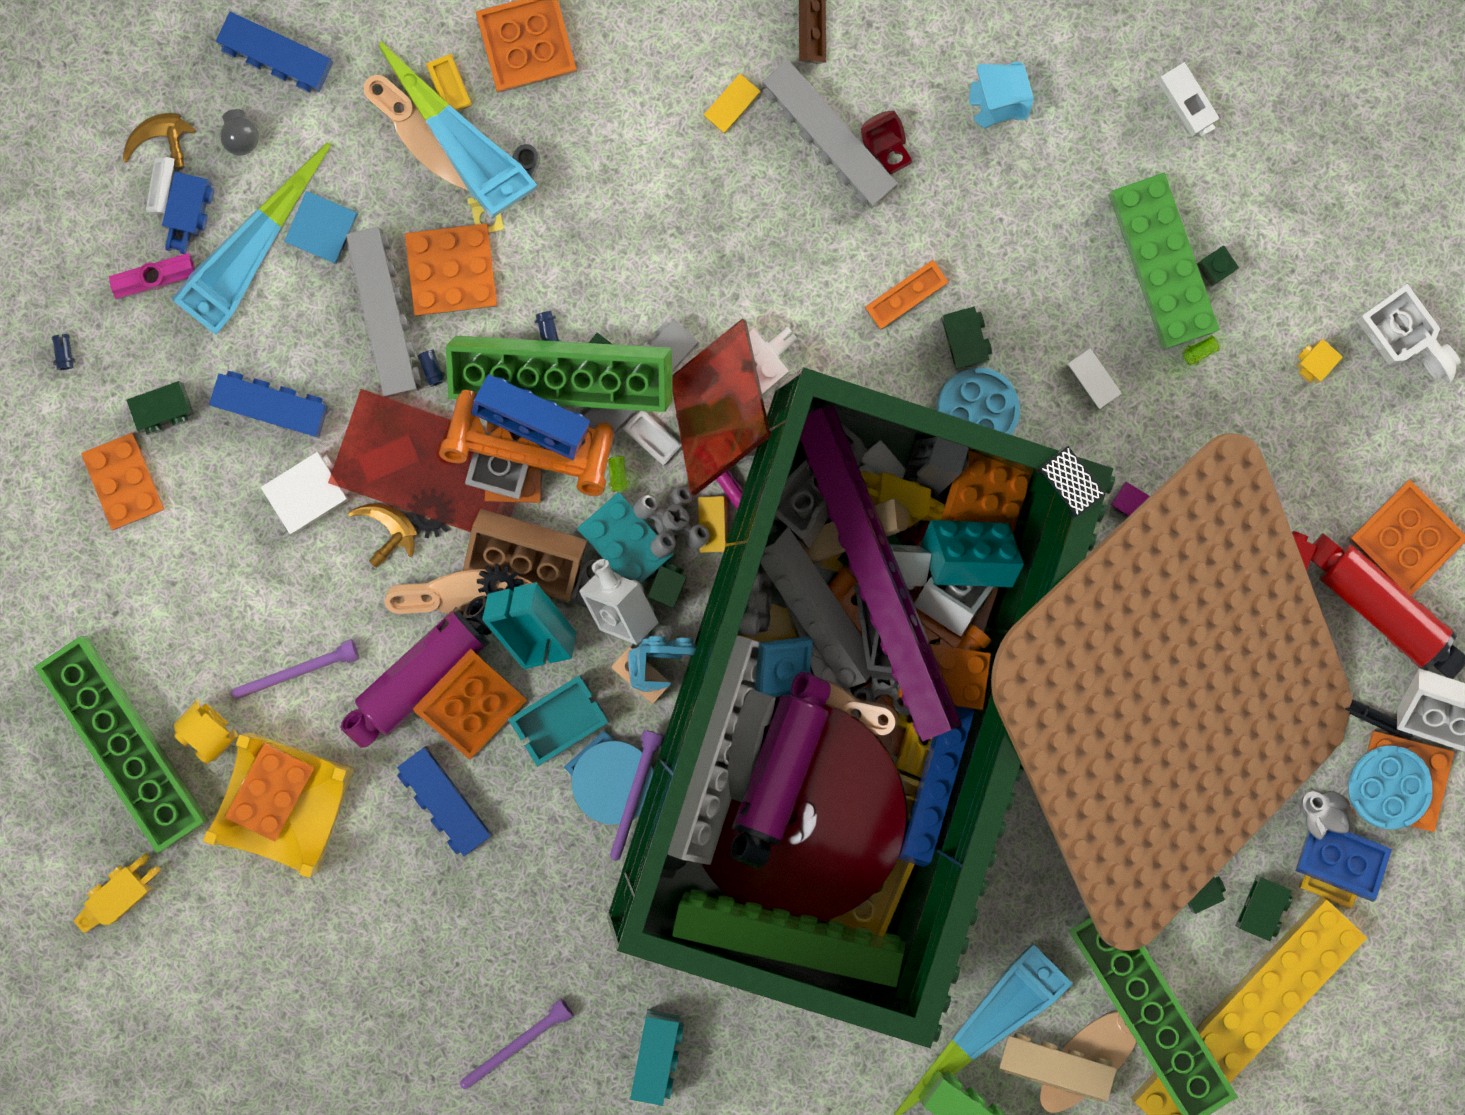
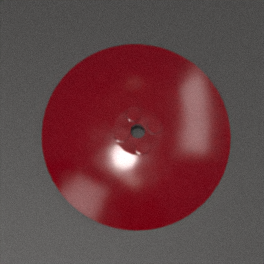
(843, 834)

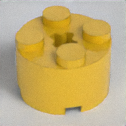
(204, 731)

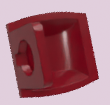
(882, 136)

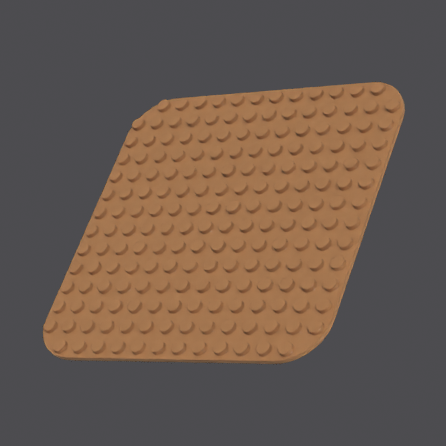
(1173, 691)

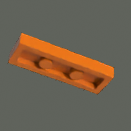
(906, 294)

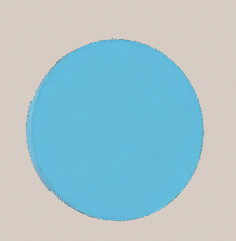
(981, 398)
(605, 780)
(1390, 787)

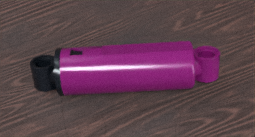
(409, 679)
(780, 770)

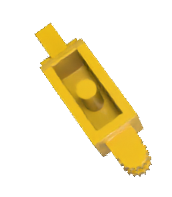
(908, 493)
(117, 896)

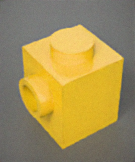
(1317, 361)

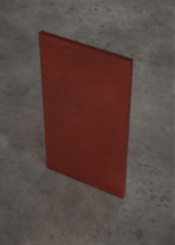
(719, 407)
(395, 459)

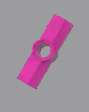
(135, 280)

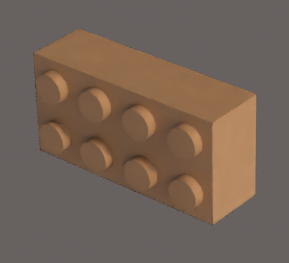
(531, 550)

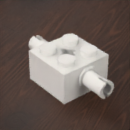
(767, 357)
(618, 604)

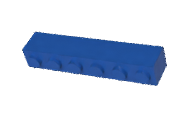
(934, 792)

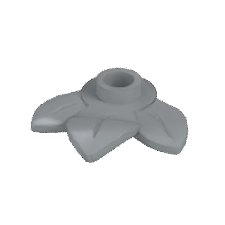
(1328, 814)

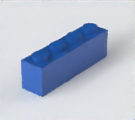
(274, 52)
(269, 405)
(530, 416)
(444, 801)

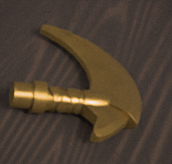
(164, 125)
(398, 525)

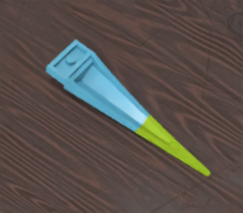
(485, 168)
(222, 279)
(1018, 995)

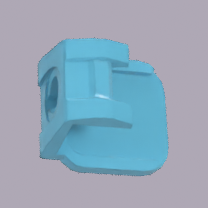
(655, 648)

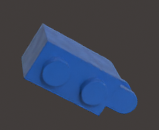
(186, 209)

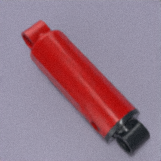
(1388, 607)

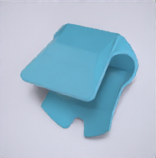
(1001, 93)

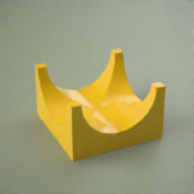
(311, 821)

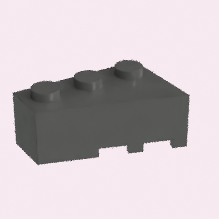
(936, 463)
(876, 660)

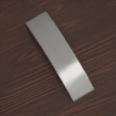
(747, 740)

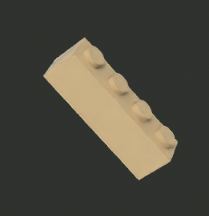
(1058, 1069)

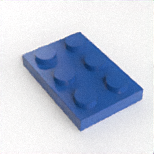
(1345, 862)

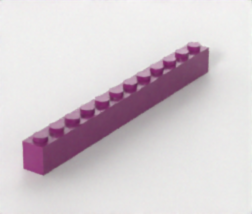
(878, 574)

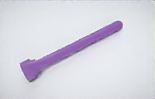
(345, 652)
(651, 743)
(559, 1013)

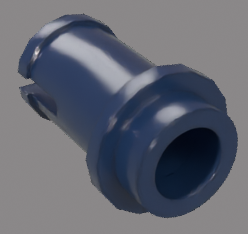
(547, 326)
(63, 354)
(431, 368)

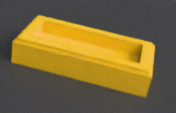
(449, 82)
(732, 103)
(714, 516)
(1328, 891)

